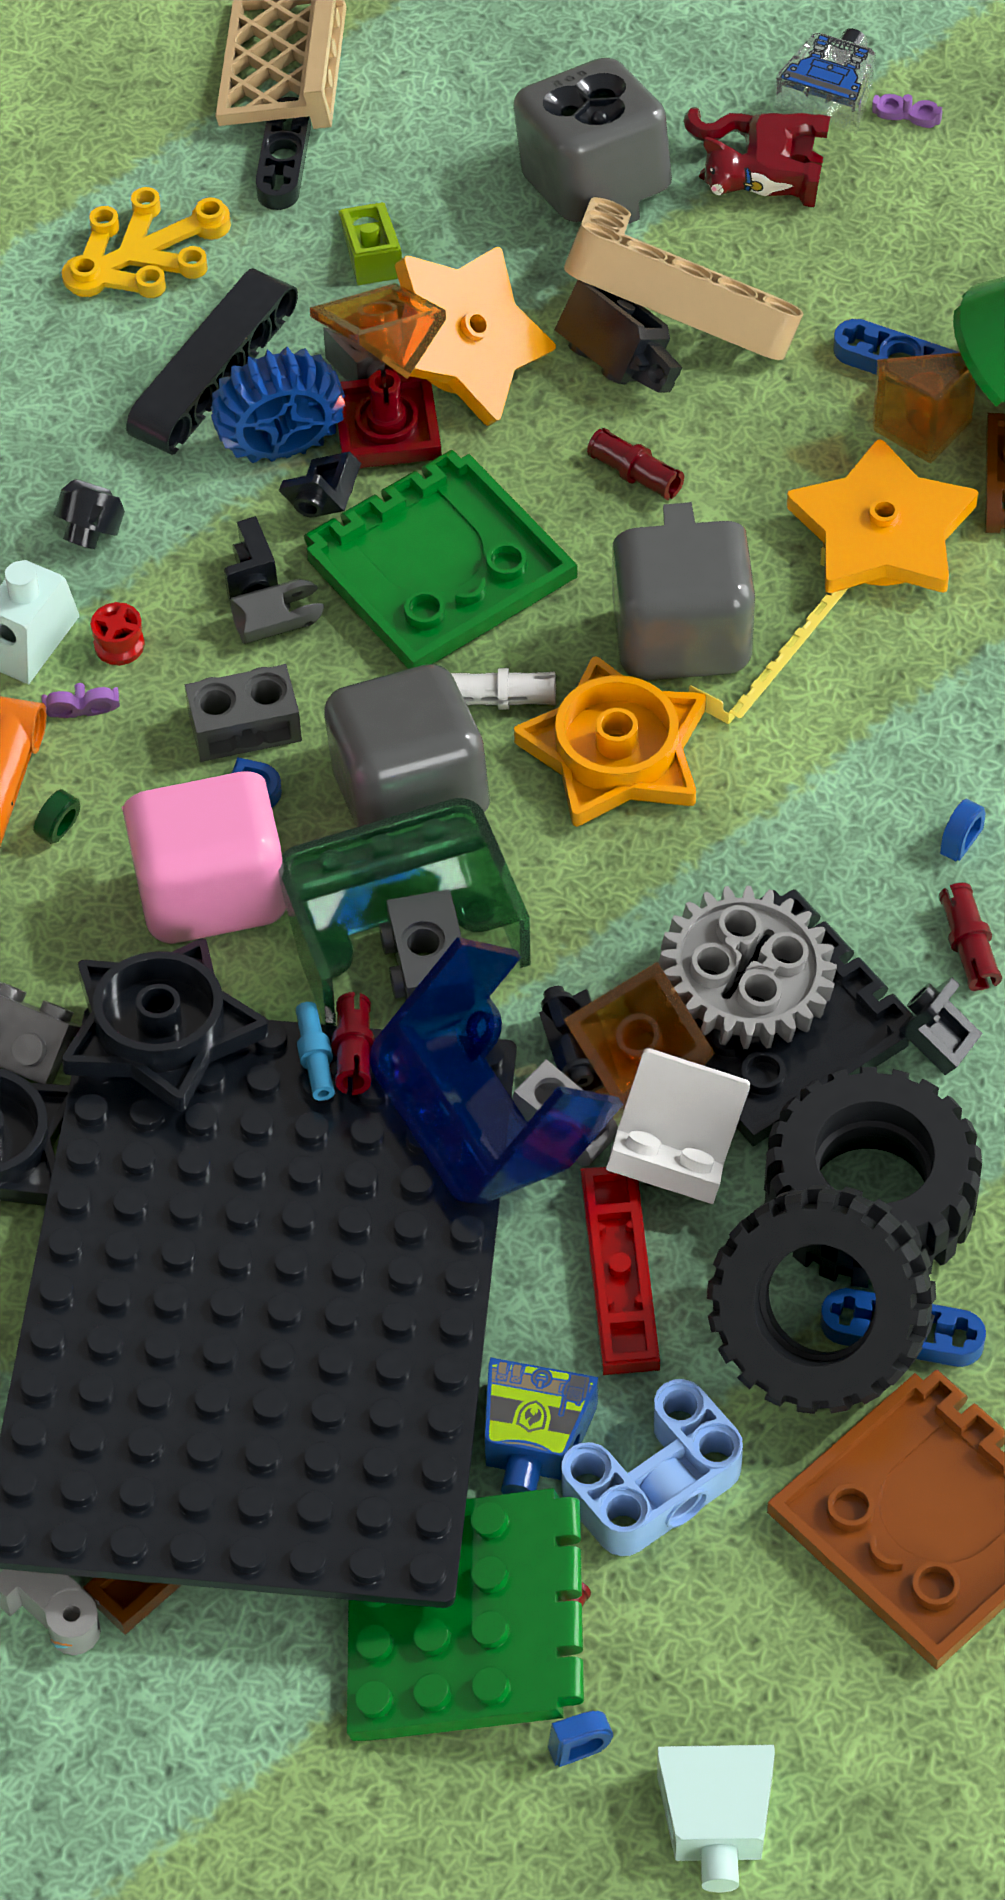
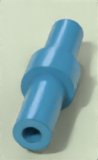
(314, 1051)

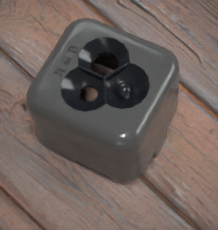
(592, 137)

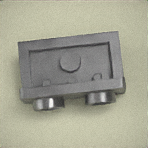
(33, 1037)

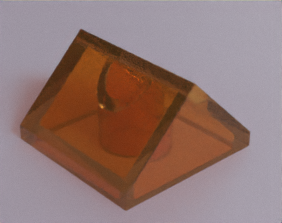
(384, 325)
(923, 402)
(631, 1019)

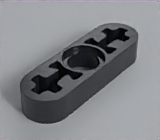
(291, 168)

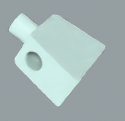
(33, 618)
(716, 1806)

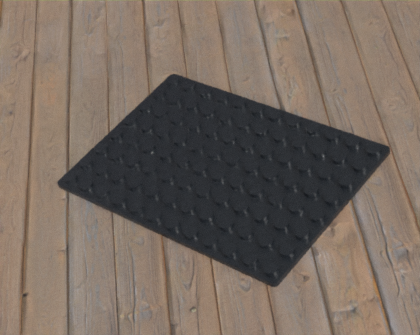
(249, 1341)

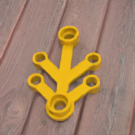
(93, 271)

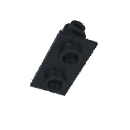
(563, 1045)

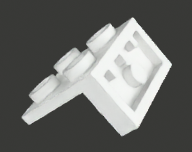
(678, 1125)

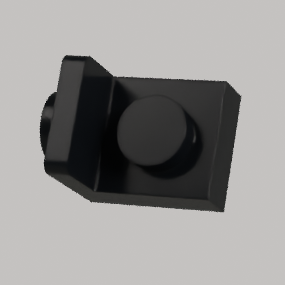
(254, 561)

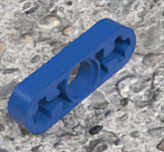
(890, 342)
(946, 1320)

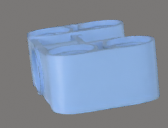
(666, 1486)

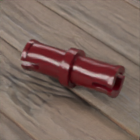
(635, 463)
(970, 936)
(353, 1043)

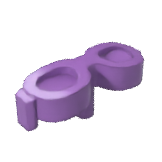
(894, 107)
(91, 703)

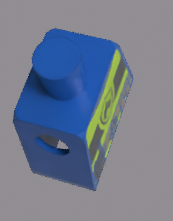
(534, 1420)

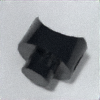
(88, 512)

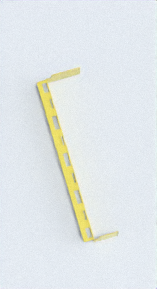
(715, 706)

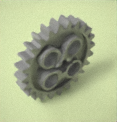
(790, 990)

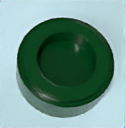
(56, 816)

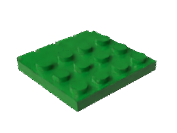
(438, 559)
(499, 1644)

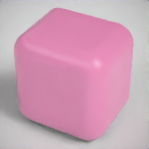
(205, 857)

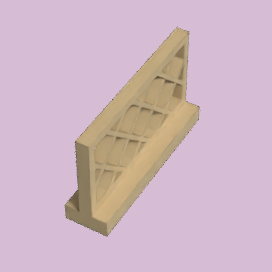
(317, 52)

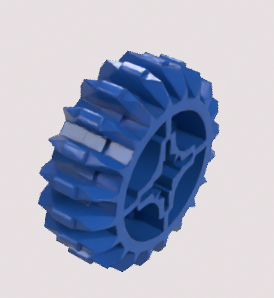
(277, 405)

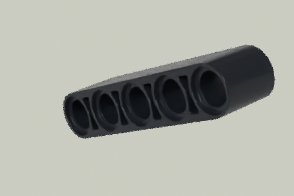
(232, 332)

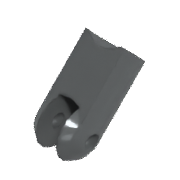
(267, 614)

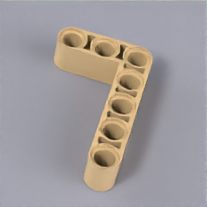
(677, 286)

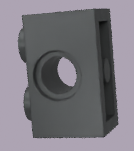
(413, 927)

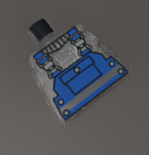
(829, 79)

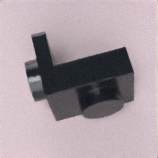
(324, 487)
(939, 1026)

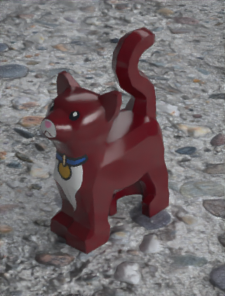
(776, 158)

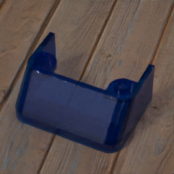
(452, 1099)

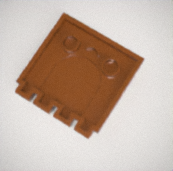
(911, 1514)

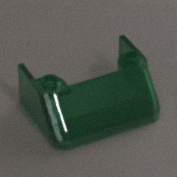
(345, 878)

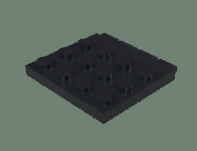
(849, 1035)

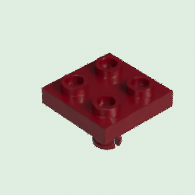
(389, 420)

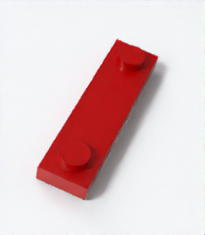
(619, 1272)

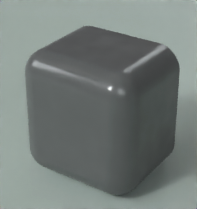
(683, 597)
(404, 744)

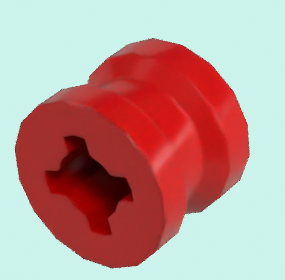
(110, 623)

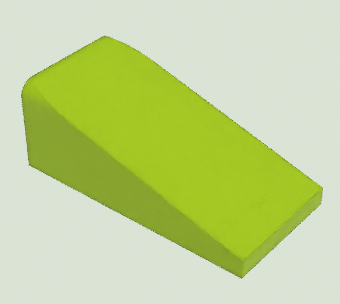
(371, 246)

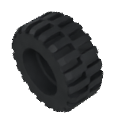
(888, 1116)
(767, 1352)

